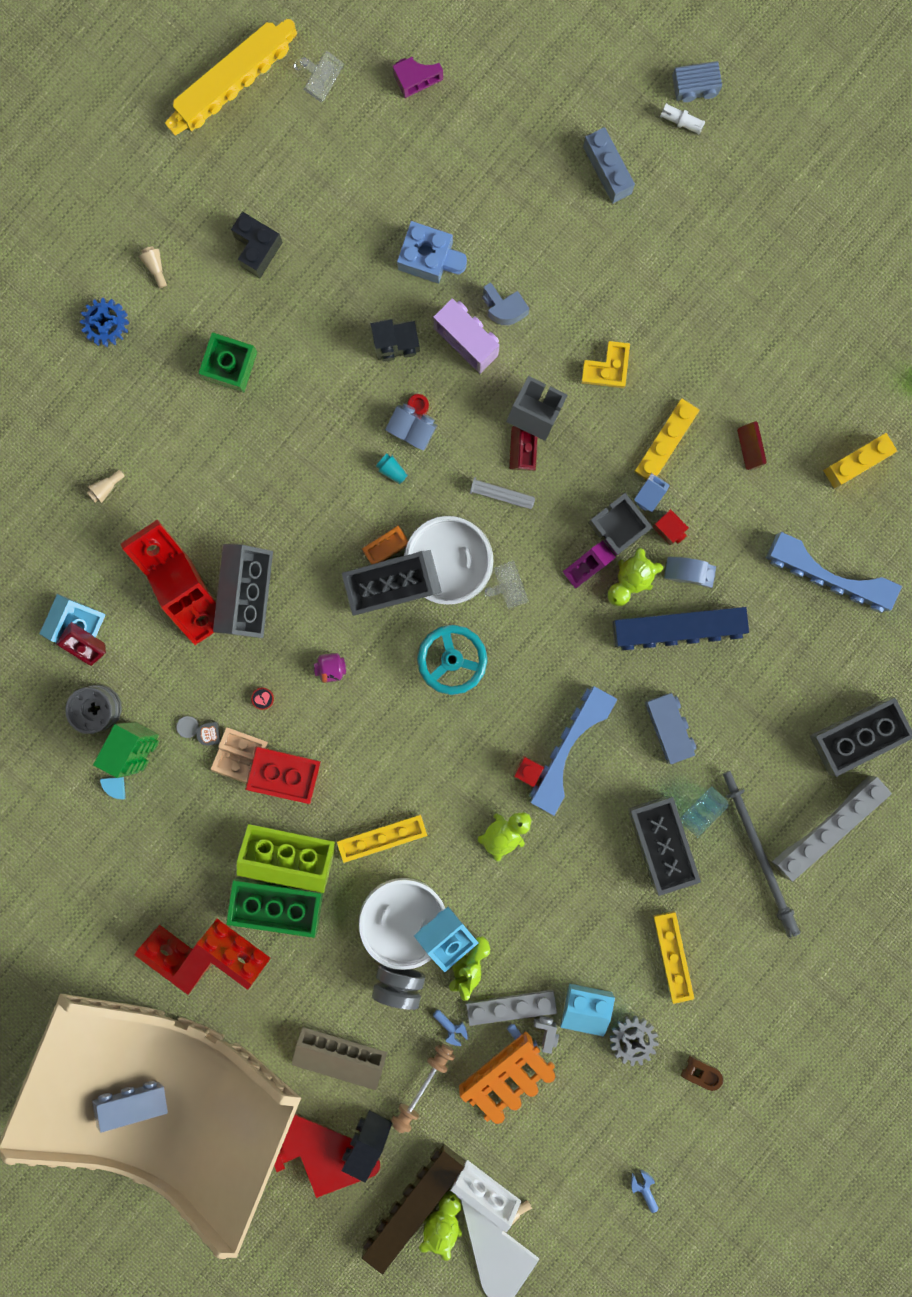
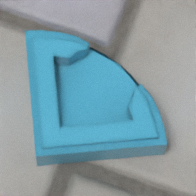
(114, 787)

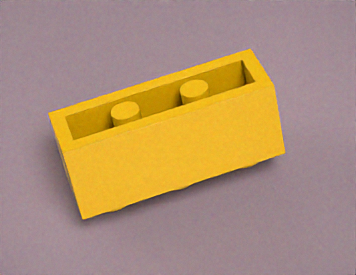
(860, 460)

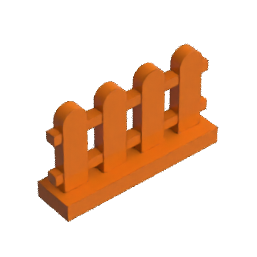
(502, 1066)

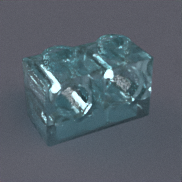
(704, 811)

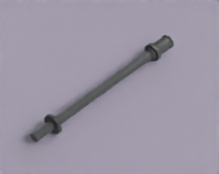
(784, 914)

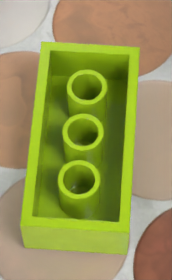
(285, 858)

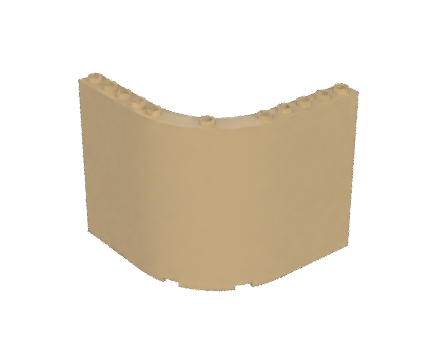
(201, 1156)

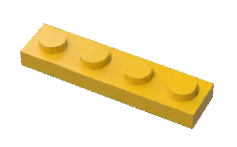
(667, 439)
(382, 838)
(673, 957)

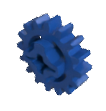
(97, 315)

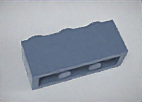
(608, 165)
(670, 728)
(129, 1106)

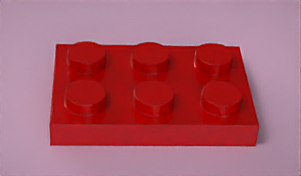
(282, 775)

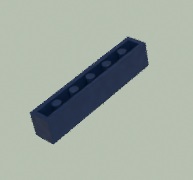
(680, 627)

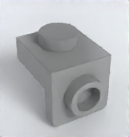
(550, 1037)

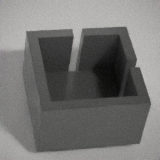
(532, 414)
(620, 524)

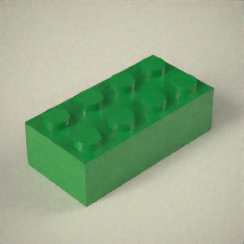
(126, 749)
(274, 907)

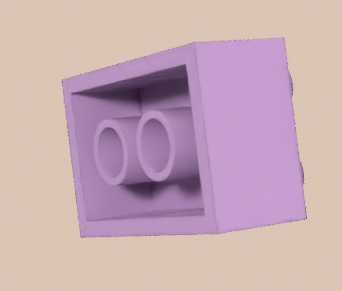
(466, 335)

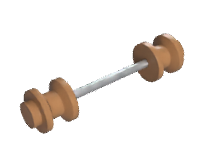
(402, 1122)

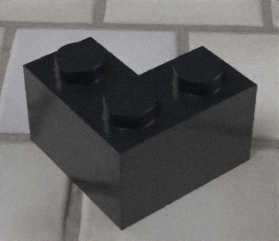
(260, 244)
(395, 339)
(366, 1146)

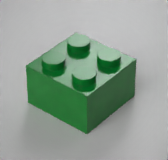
(228, 362)

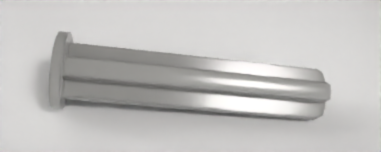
(502, 494)

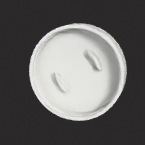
(459, 554)
(393, 917)

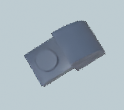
(504, 311)
(690, 571)

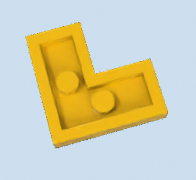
(608, 373)

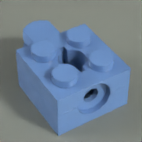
(428, 253)

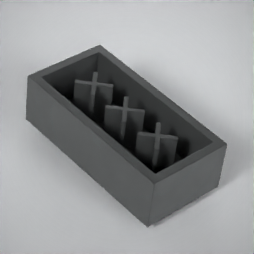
(391, 582)
(664, 845)

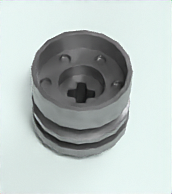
(81, 710)

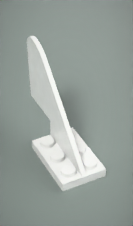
(489, 1214)

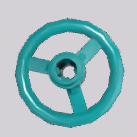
(445, 632)

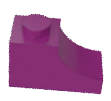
(415, 76)
(589, 564)

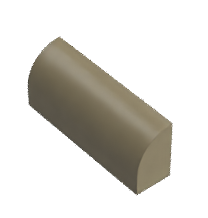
(339, 1058)

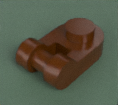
(709, 1078)

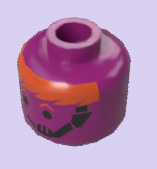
(330, 667)

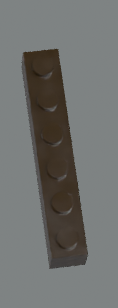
(412, 1209)

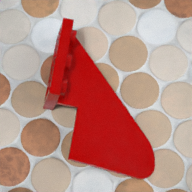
(320, 1153)

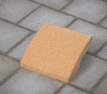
(236, 755)

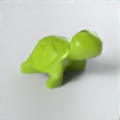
(633, 576)
(504, 836)
(468, 969)
(442, 1227)

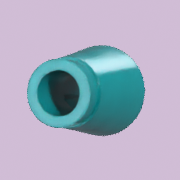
(391, 468)

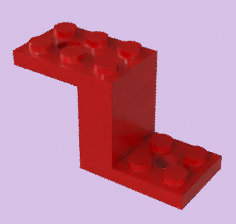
(173, 580)
(217, 946)

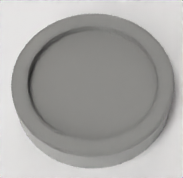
(187, 727)

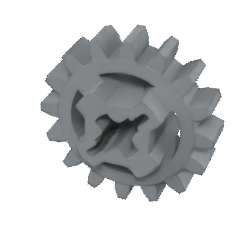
(630, 1049)

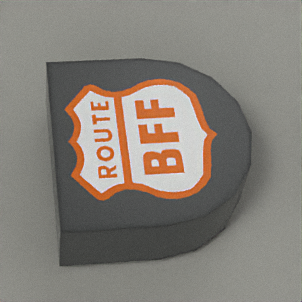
(209, 734)

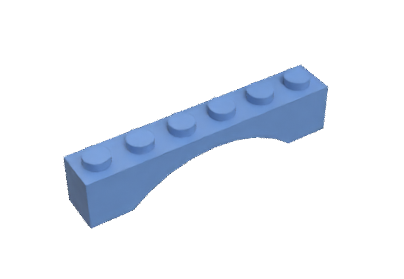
(792, 554)
(594, 709)

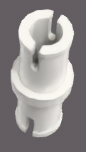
(682, 118)

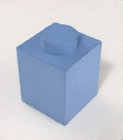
(651, 493)

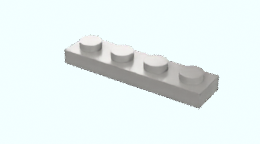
(511, 1007)

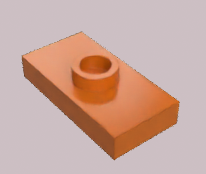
(386, 546)

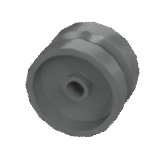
(398, 987)

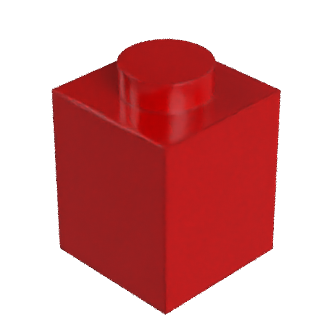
(671, 528)
(528, 771)

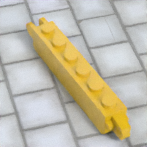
(231, 76)

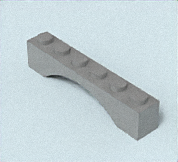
(853, 810)

